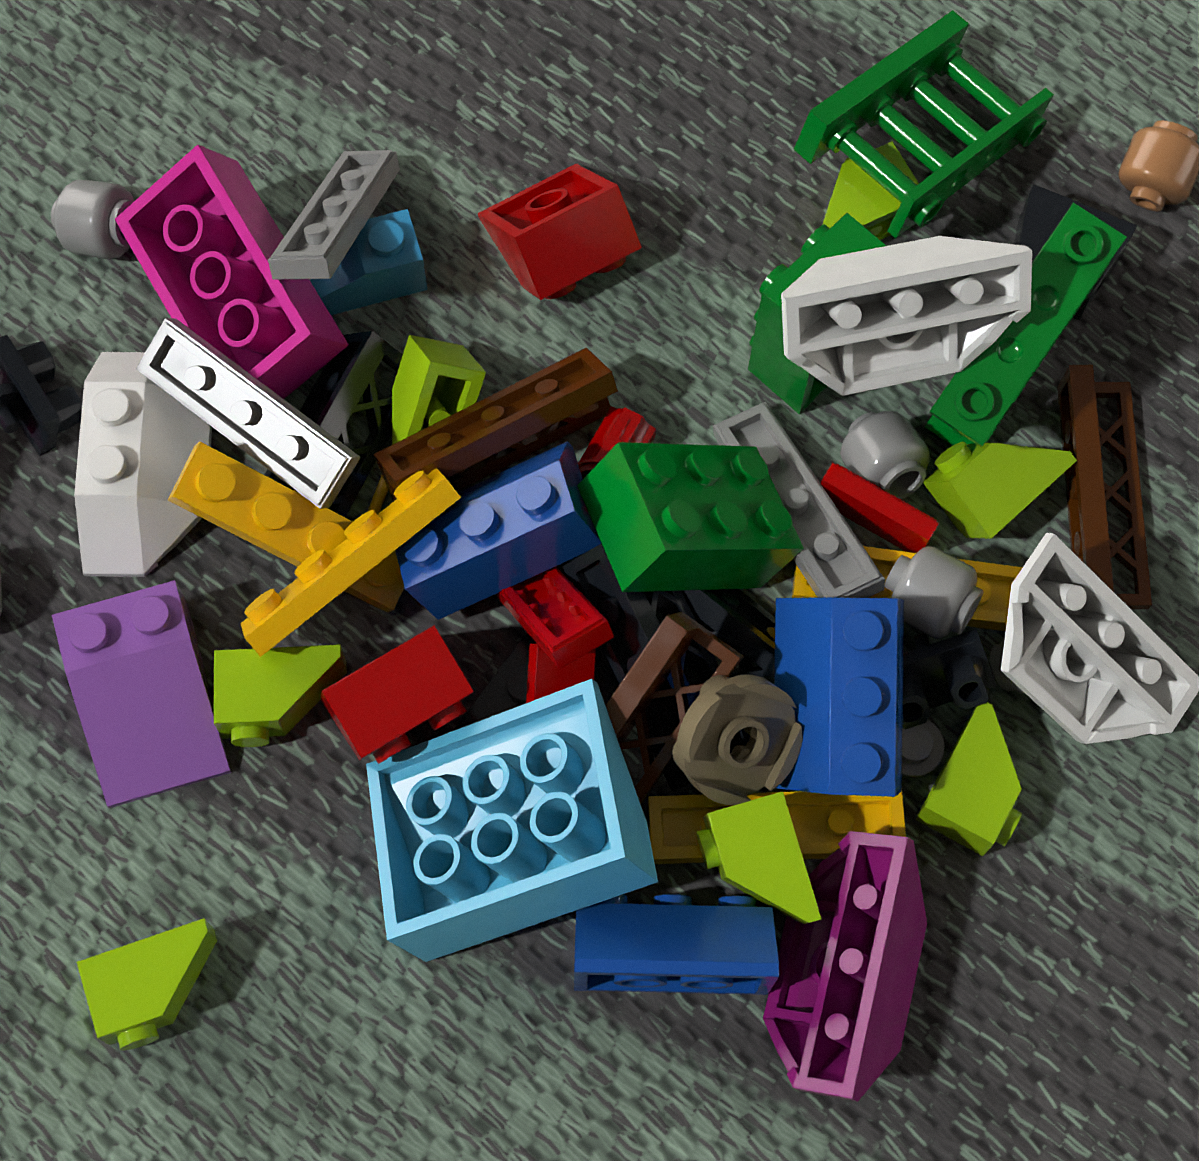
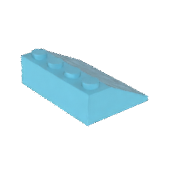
(506, 824)

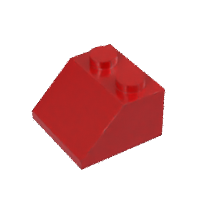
(562, 231)
(396, 695)

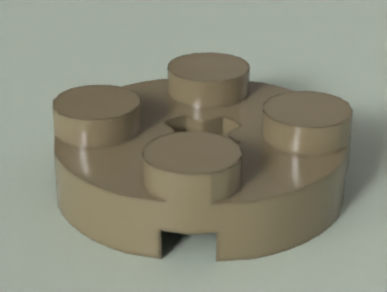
(714, 719)

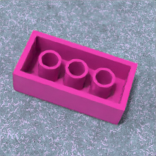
(207, 256)

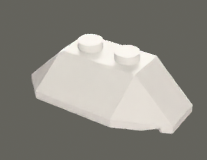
(903, 310)
(127, 466)
(1089, 653)

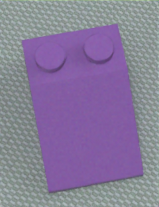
(141, 693)

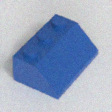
(500, 534)
(847, 682)
(676, 946)

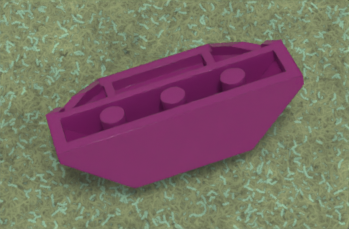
(853, 973)

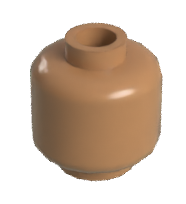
(1161, 165)

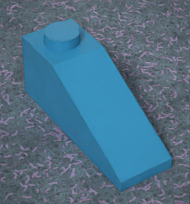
(377, 267)

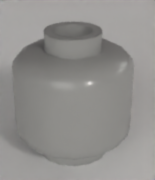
(86, 218)
(886, 452)
(936, 591)

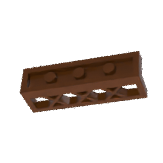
(505, 424)
(1085, 481)
(643, 683)

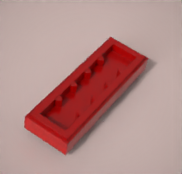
(556, 616)

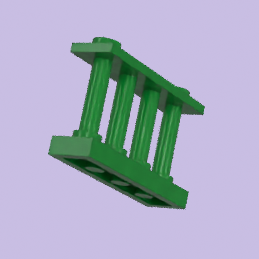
(905, 76)
(1060, 283)

